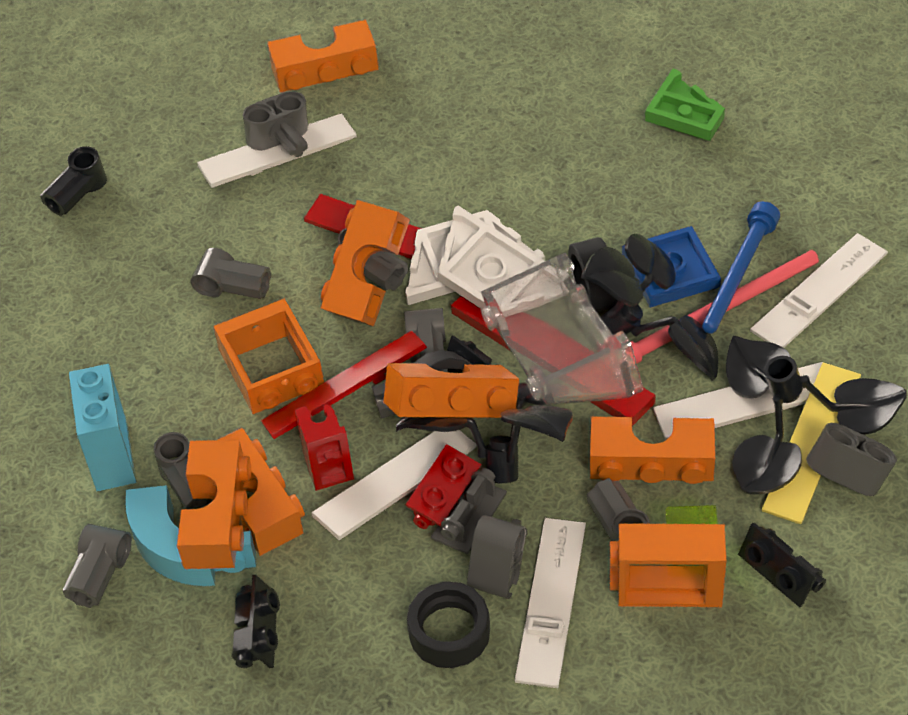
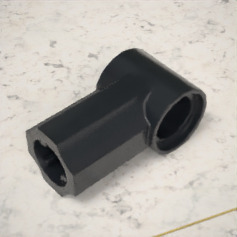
(81, 176)

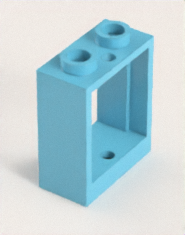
(102, 427)

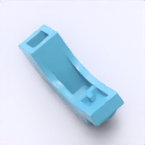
(156, 537)

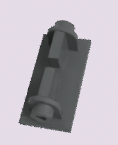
(478, 499)

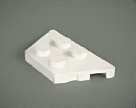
(431, 248)
(480, 257)

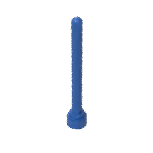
(761, 221)

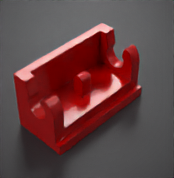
(325, 448)

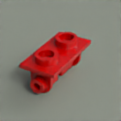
(441, 487)

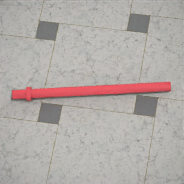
(741, 295)

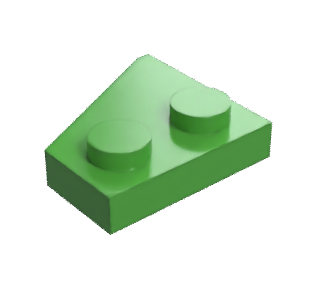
(685, 108)

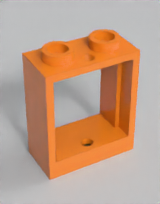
(273, 323)
(669, 584)

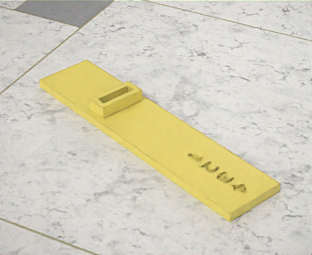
(794, 498)

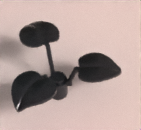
(616, 276)
(756, 366)
(503, 450)

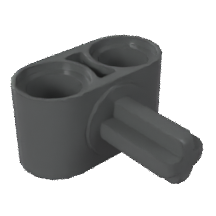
(276, 122)
(851, 459)
(496, 555)

